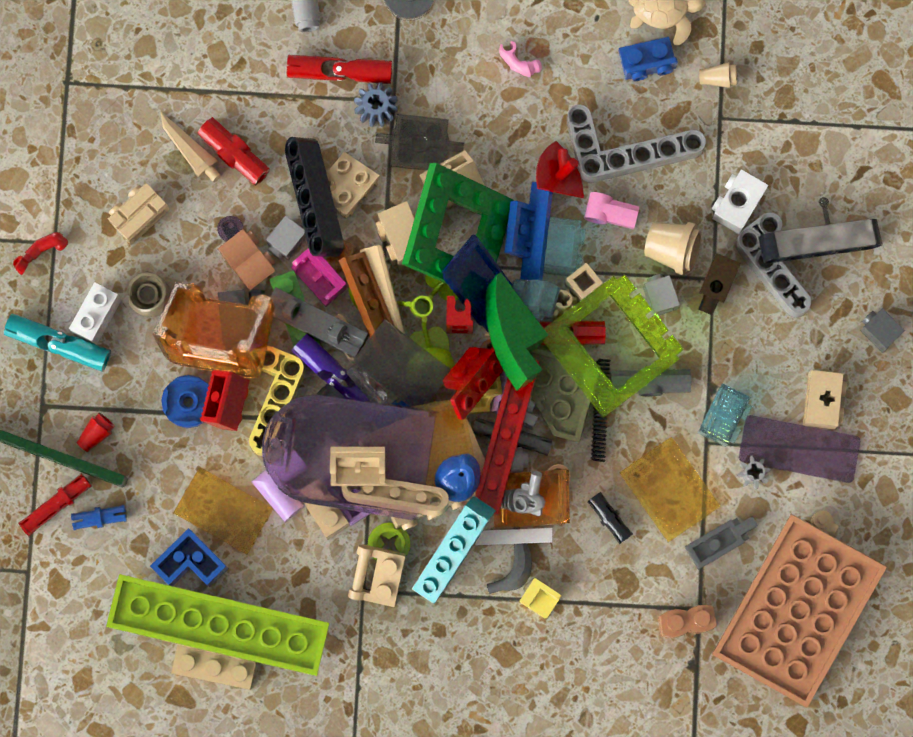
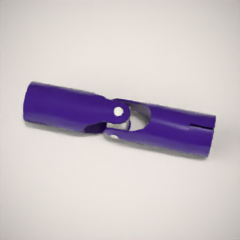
(326, 367)

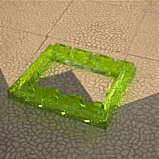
(583, 367)

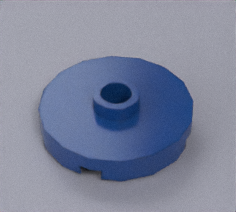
(175, 395)

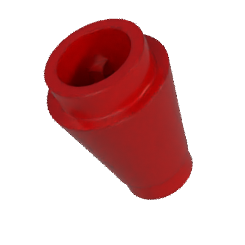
(95, 432)

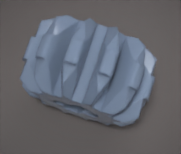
(386, 102)

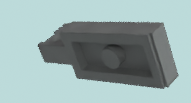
(719, 541)

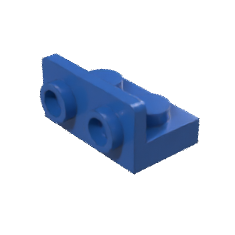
(647, 59)

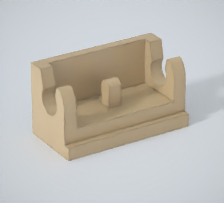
(357, 466)

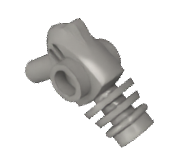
(526, 498)

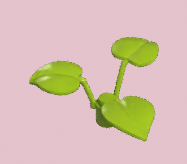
(422, 307)

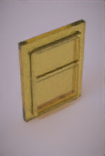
(669, 489)

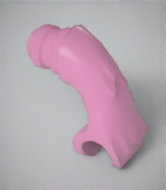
(522, 67)

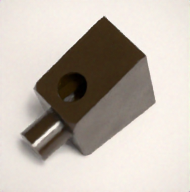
(723, 271)

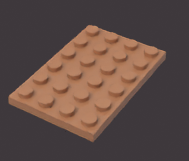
(799, 610)

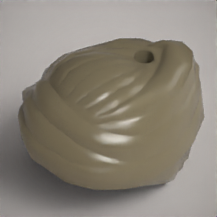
(146, 291)

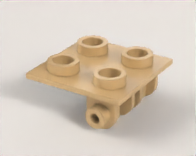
(350, 183)

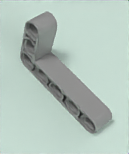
(626, 153)

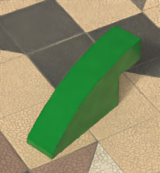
(513, 332)

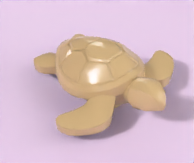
(666, 14)

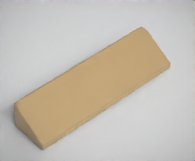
(380, 270)

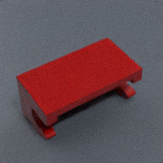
(458, 321)

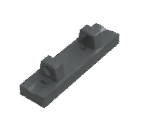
(318, 323)

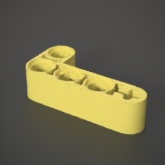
(281, 380)

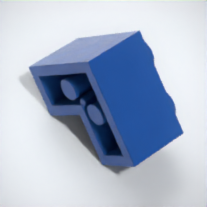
(186, 554)

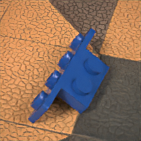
(529, 232)

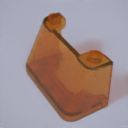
(215, 332)

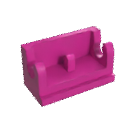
(319, 277)

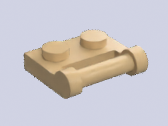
(385, 579)

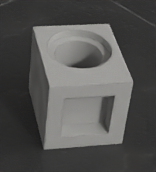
(285, 239)
(661, 294)

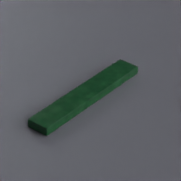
(63, 459)

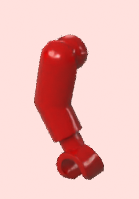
(52, 240)

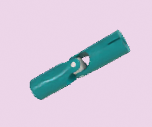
(62, 344)

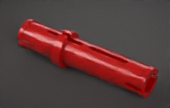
(63, 498)

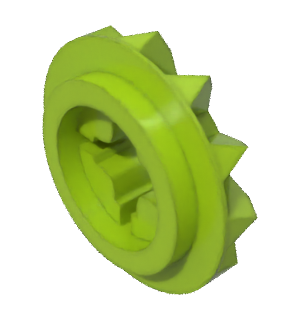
(388, 531)

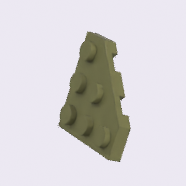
(559, 398)

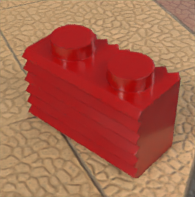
(225, 400)

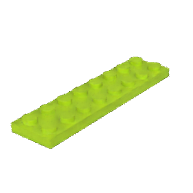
(218, 625)

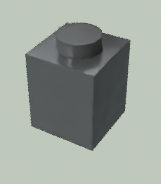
(881, 329)

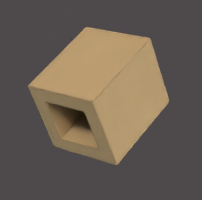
(582, 282)

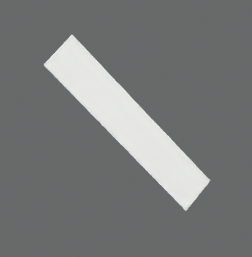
(515, 536)

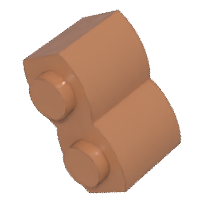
(247, 259)
(679, 622)

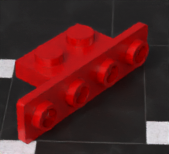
(472, 378)

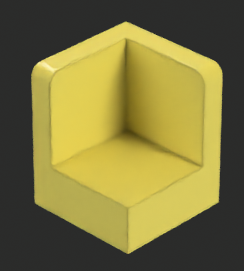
(540, 598)

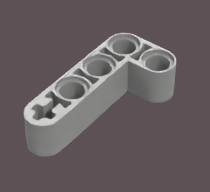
(777, 269)

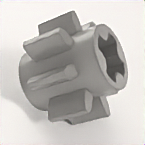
(749, 479)

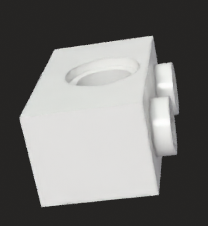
(735, 216)
(95, 313)

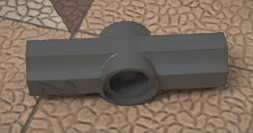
(668, 382)

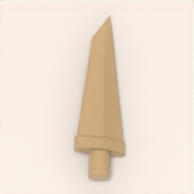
(195, 155)

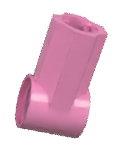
(604, 210)

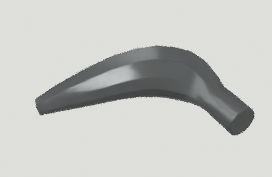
(519, 573)

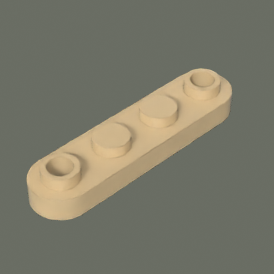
(400, 496)

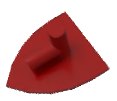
(558, 172)

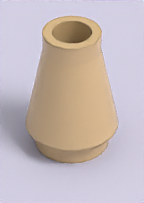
(720, 75)

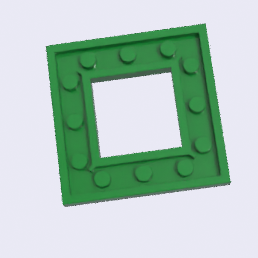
(439, 187)

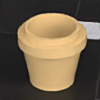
(674, 245)

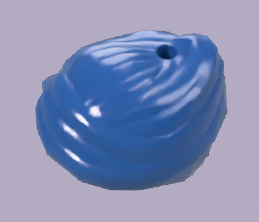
(457, 484)

